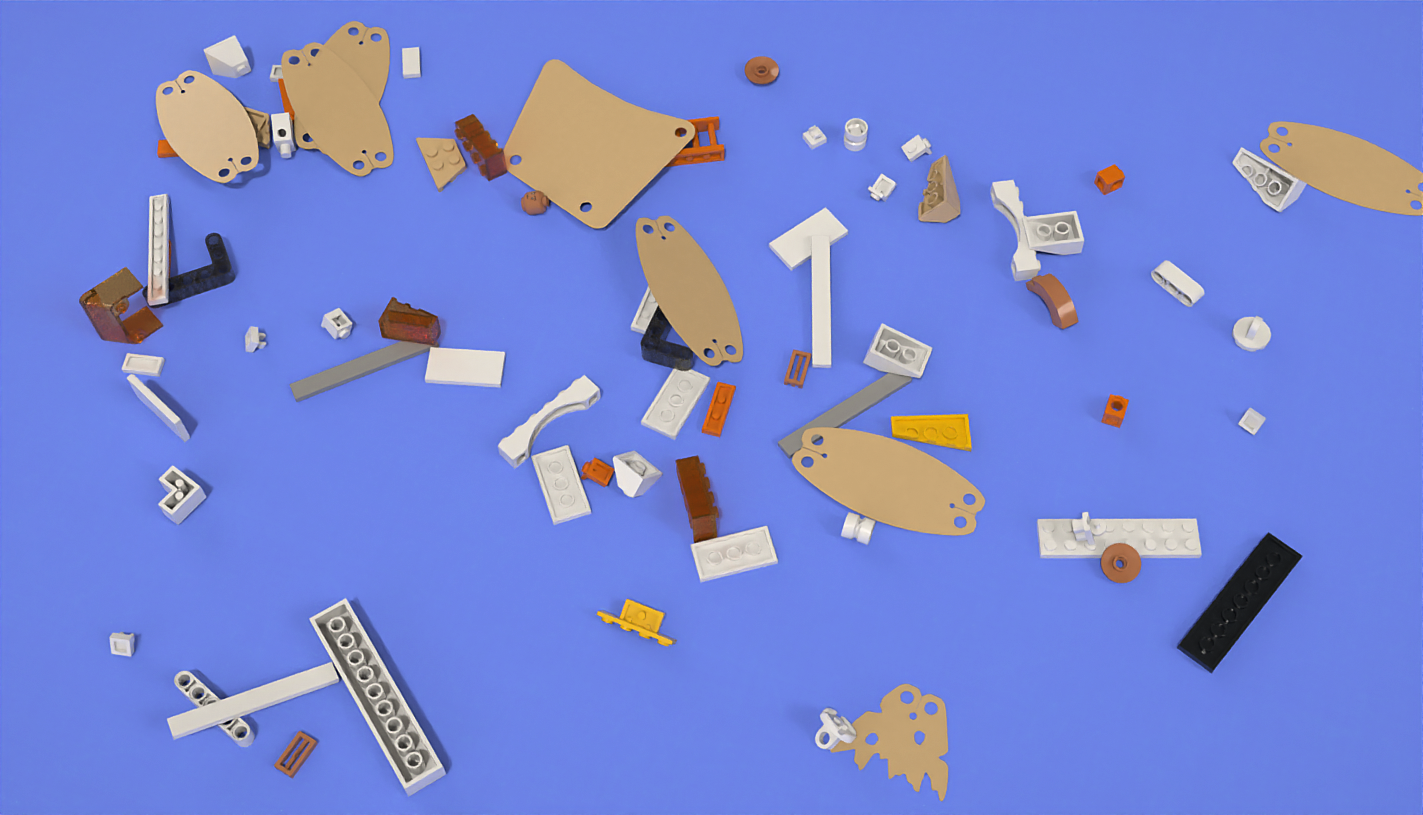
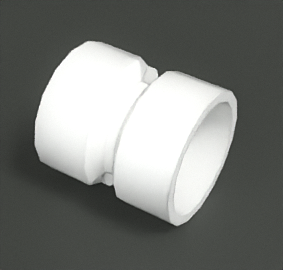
(855, 134)
(858, 528)

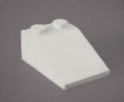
(1054, 233)
(897, 353)

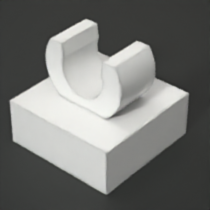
(814, 137)
(253, 338)
(1252, 421)
(122, 644)

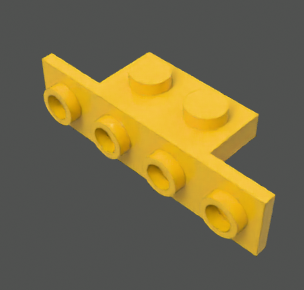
(639, 618)

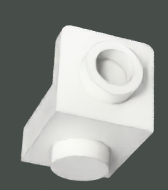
(916, 147)
(882, 188)

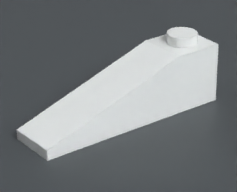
(1272, 183)

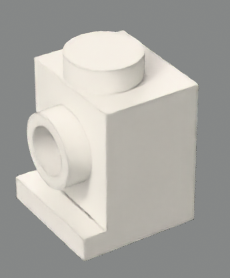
(337, 324)

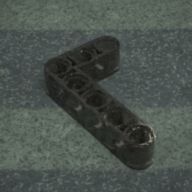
(201, 279)
(662, 352)

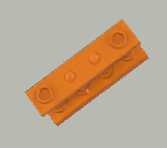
(700, 154)

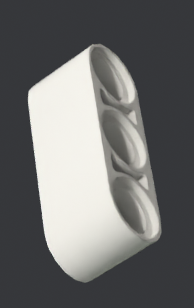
(1177, 283)

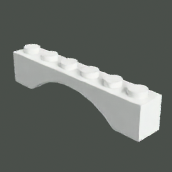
(1006, 200)
(577, 397)

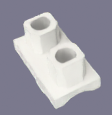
(1085, 528)

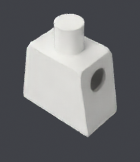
(283, 134)

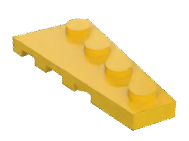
(938, 430)

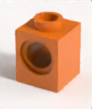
(1109, 179)
(1112, 416)

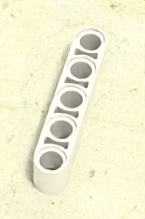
(191, 692)

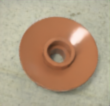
(761, 70)
(1130, 563)

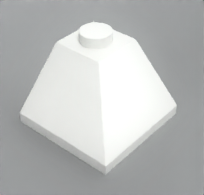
(227, 58)
(634, 473)

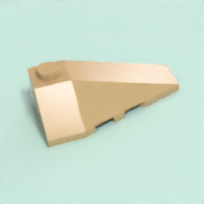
(941, 196)

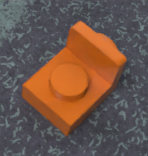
(597, 471)

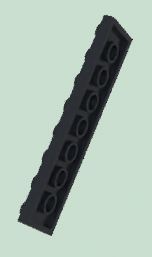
(1239, 602)

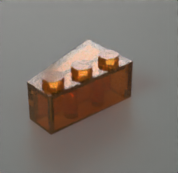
(408, 324)

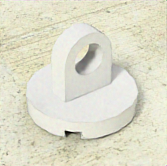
(1251, 333)
(837, 729)

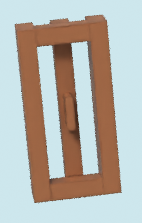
(794, 381)
(291, 773)

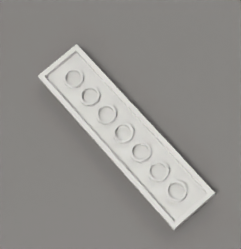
(1147, 536)

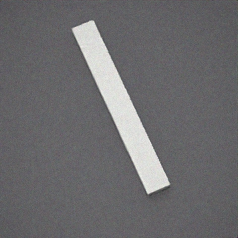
(158, 249)
(821, 301)
(252, 700)

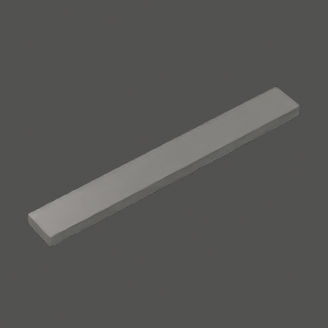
(357, 368)
(847, 410)

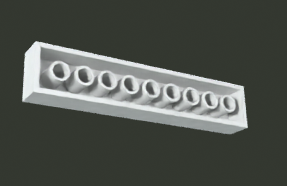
(377, 697)

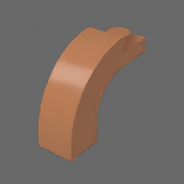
(1056, 298)

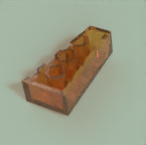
(481, 147)
(697, 498)

